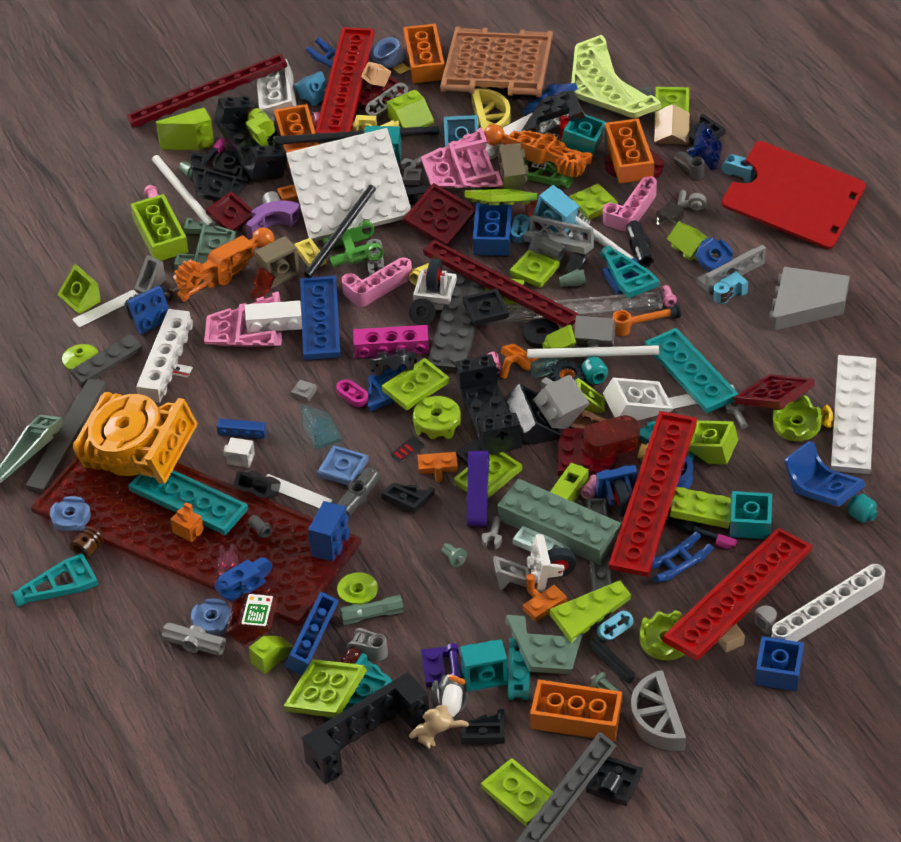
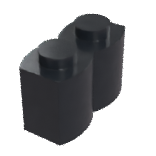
(257, 483)

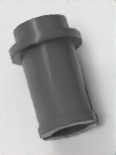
(263, 529)

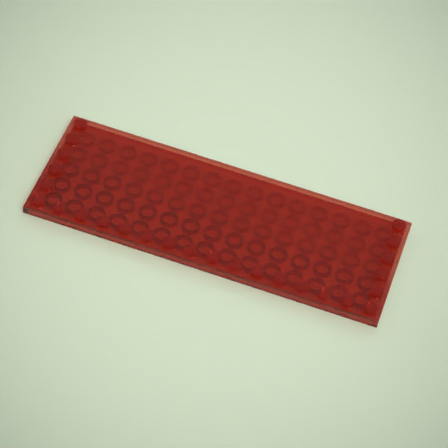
(146, 532)

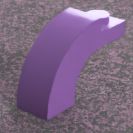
(273, 213)

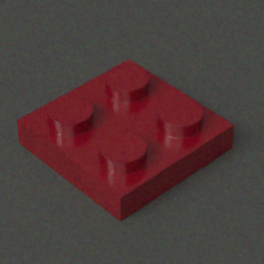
(230, 212)

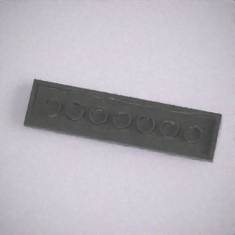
(455, 327)

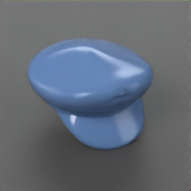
(388, 52)

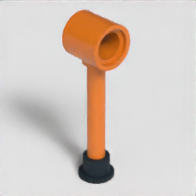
(624, 320)

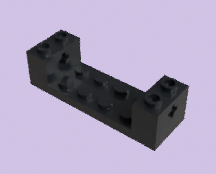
(257, 160)
(486, 407)
(324, 743)

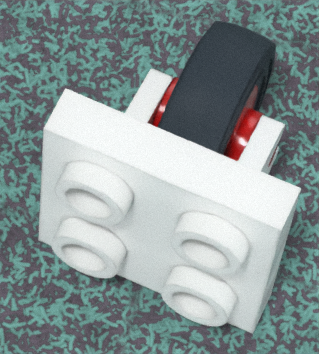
(435, 284)
(549, 562)

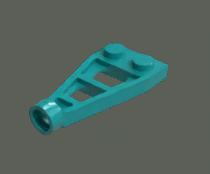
(634, 286)
(76, 566)

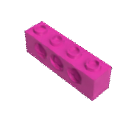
(373, 340)

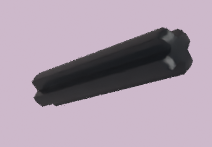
(611, 660)

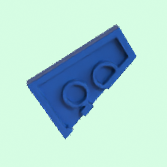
(552, 89)

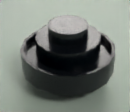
(422, 312)

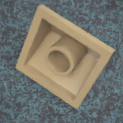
(672, 126)

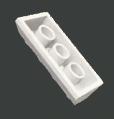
(276, 90)

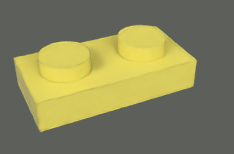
(308, 251)

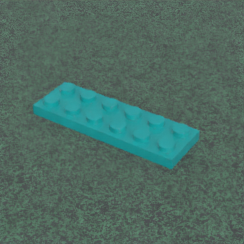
(692, 371)
(216, 508)

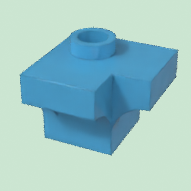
(312, 88)

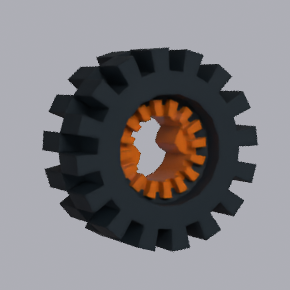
(565, 369)

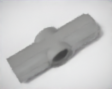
(194, 639)

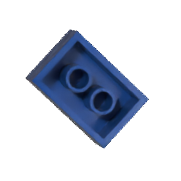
(492, 229)

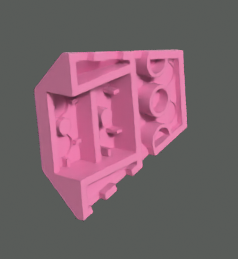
(462, 164)
(230, 329)

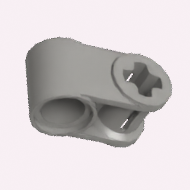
(370, 643)

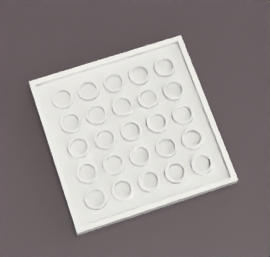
(337, 173)

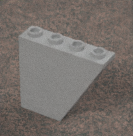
(807, 297)

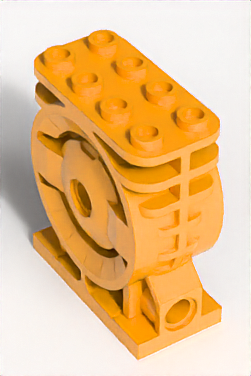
(135, 436)

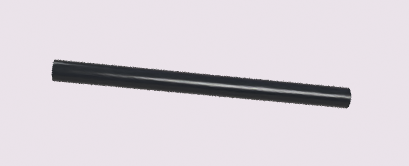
(338, 233)

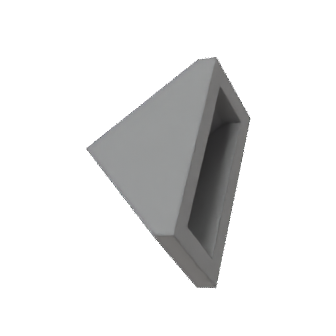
(151, 274)

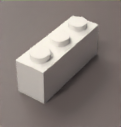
(273, 316)

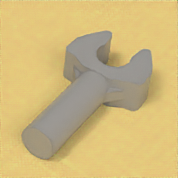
(408, 163)
(737, 413)
(493, 534)

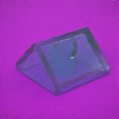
(319, 427)

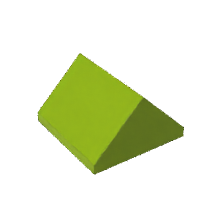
(79, 290)

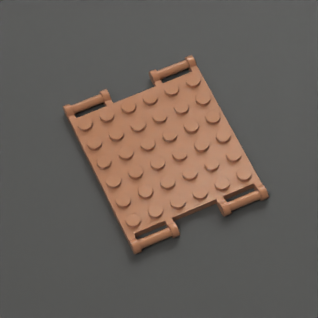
(497, 61)

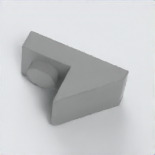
(510, 572)

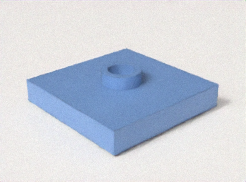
(342, 465)

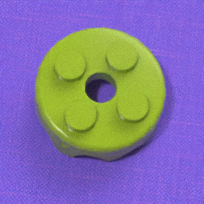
(802, 411)
(439, 425)
(653, 630)

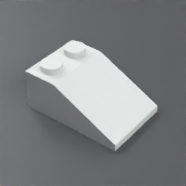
(636, 398)

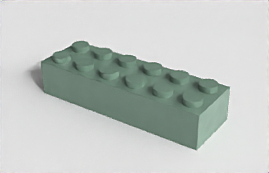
(569, 523)

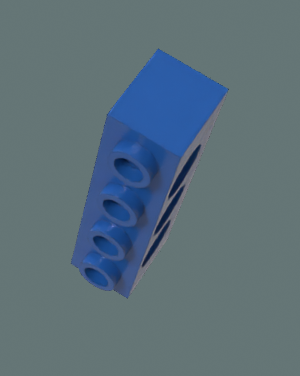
(311, 633)

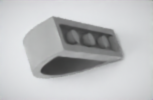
(671, 742)

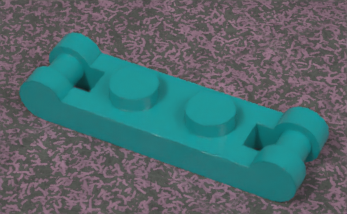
(518, 674)

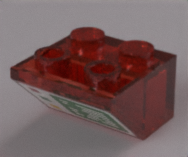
(251, 616)

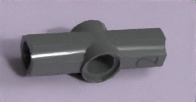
(359, 490)

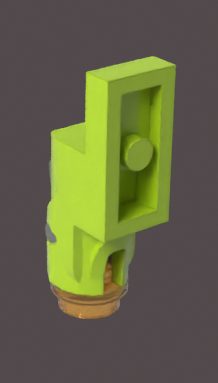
(260, 125)

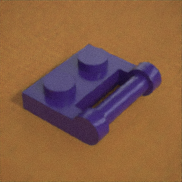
(434, 663)

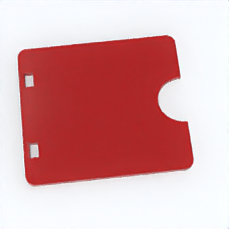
(795, 195)

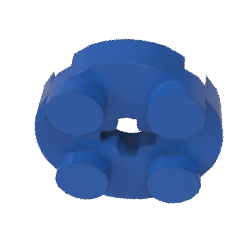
(712, 245)

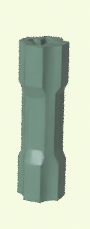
(386, 606)

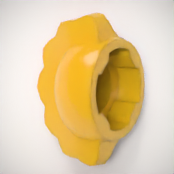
(827, 417)

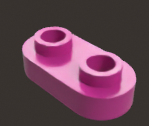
(352, 393)

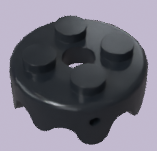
(394, 360)

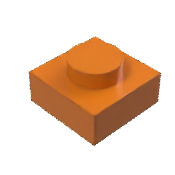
(287, 193)

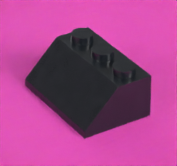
(534, 425)

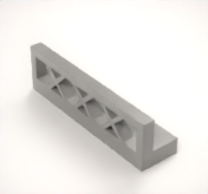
(574, 244)
(741, 264)

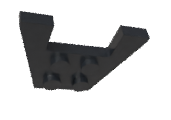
(554, 107)
(213, 184)

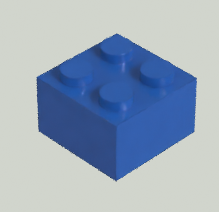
(328, 531)
(779, 663)

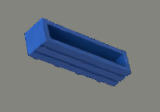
(241, 428)

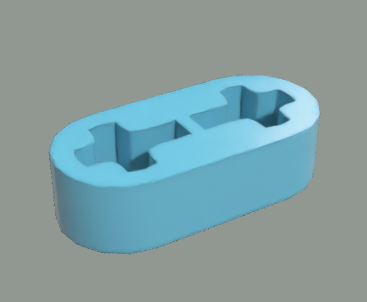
(521, 218)
(617, 630)

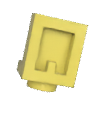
(362, 121)

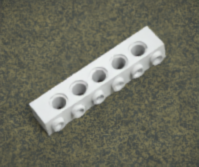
(164, 354)

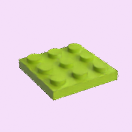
(497, 196)
(325, 688)

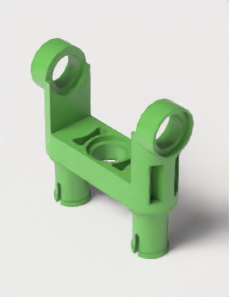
(358, 254)

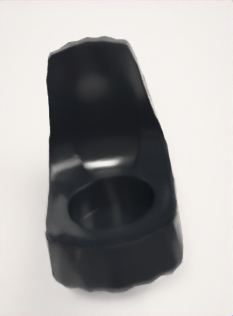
(575, 261)

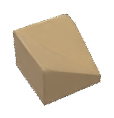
(732, 639)

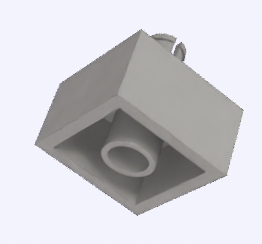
(594, 331)

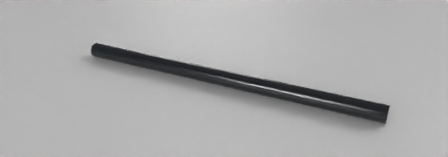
(325, 137)

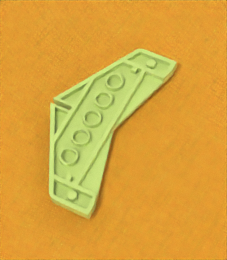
(600, 84)

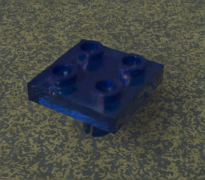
(706, 146)

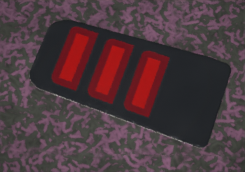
(407, 449)

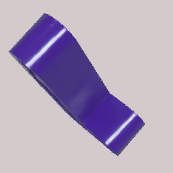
(477, 488)

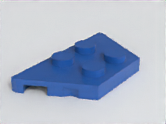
(376, 396)

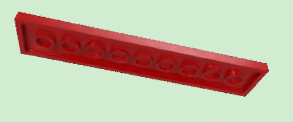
(345, 80)
(653, 494)
(737, 594)

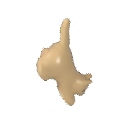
(435, 722)

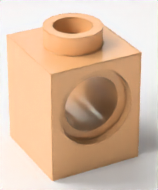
(376, 74)

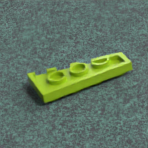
(581, 613)

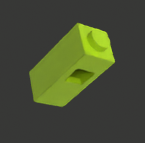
(571, 482)

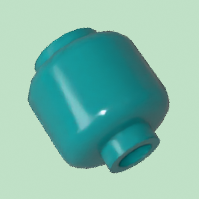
(594, 370)
(862, 508)

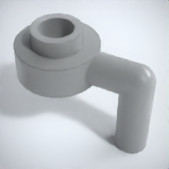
(696, 201)

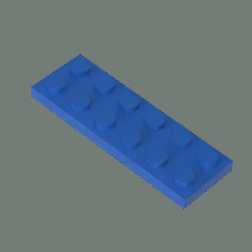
(320, 317)

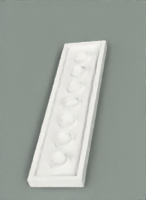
(853, 414)

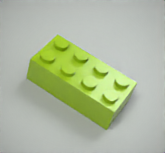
(159, 227)

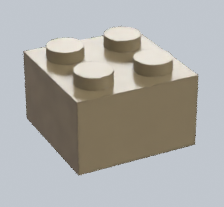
(512, 166)
(279, 259)

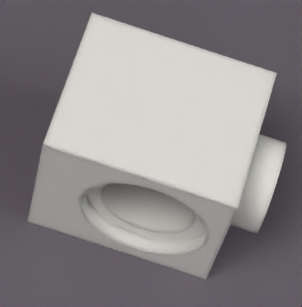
(239, 452)

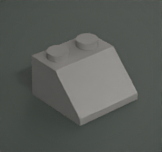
(561, 402)

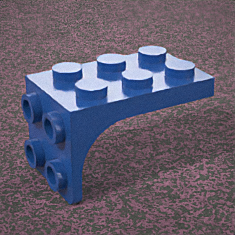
(816, 480)

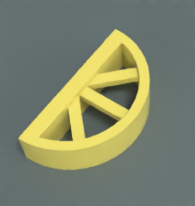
(491, 99)

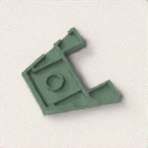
(209, 240)
(543, 652)

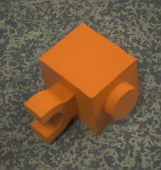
(187, 523)

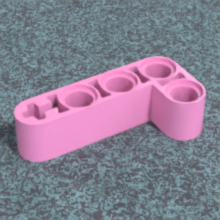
(634, 208)
(376, 285)

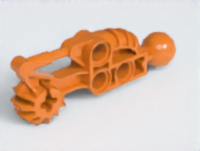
(542, 148)
(220, 264)

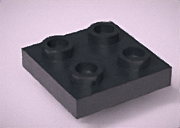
(615, 781)

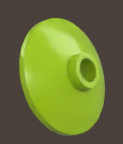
(78, 354)
(357, 588)

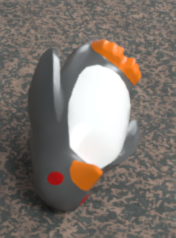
(449, 693)

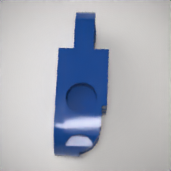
(243, 578)

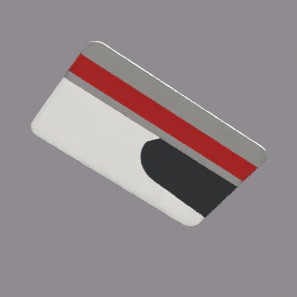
(182, 370)

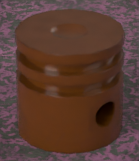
(87, 540)

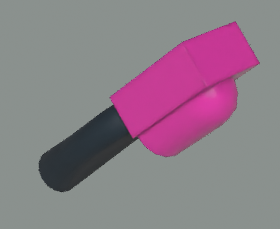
(218, 147)
(721, 540)

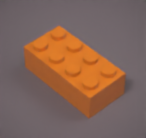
(424, 53)
(294, 121)
(629, 150)
(575, 709)

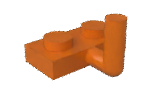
(514, 355)
(437, 464)
(542, 602)

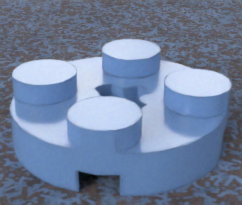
(73, 522)
(212, 607)

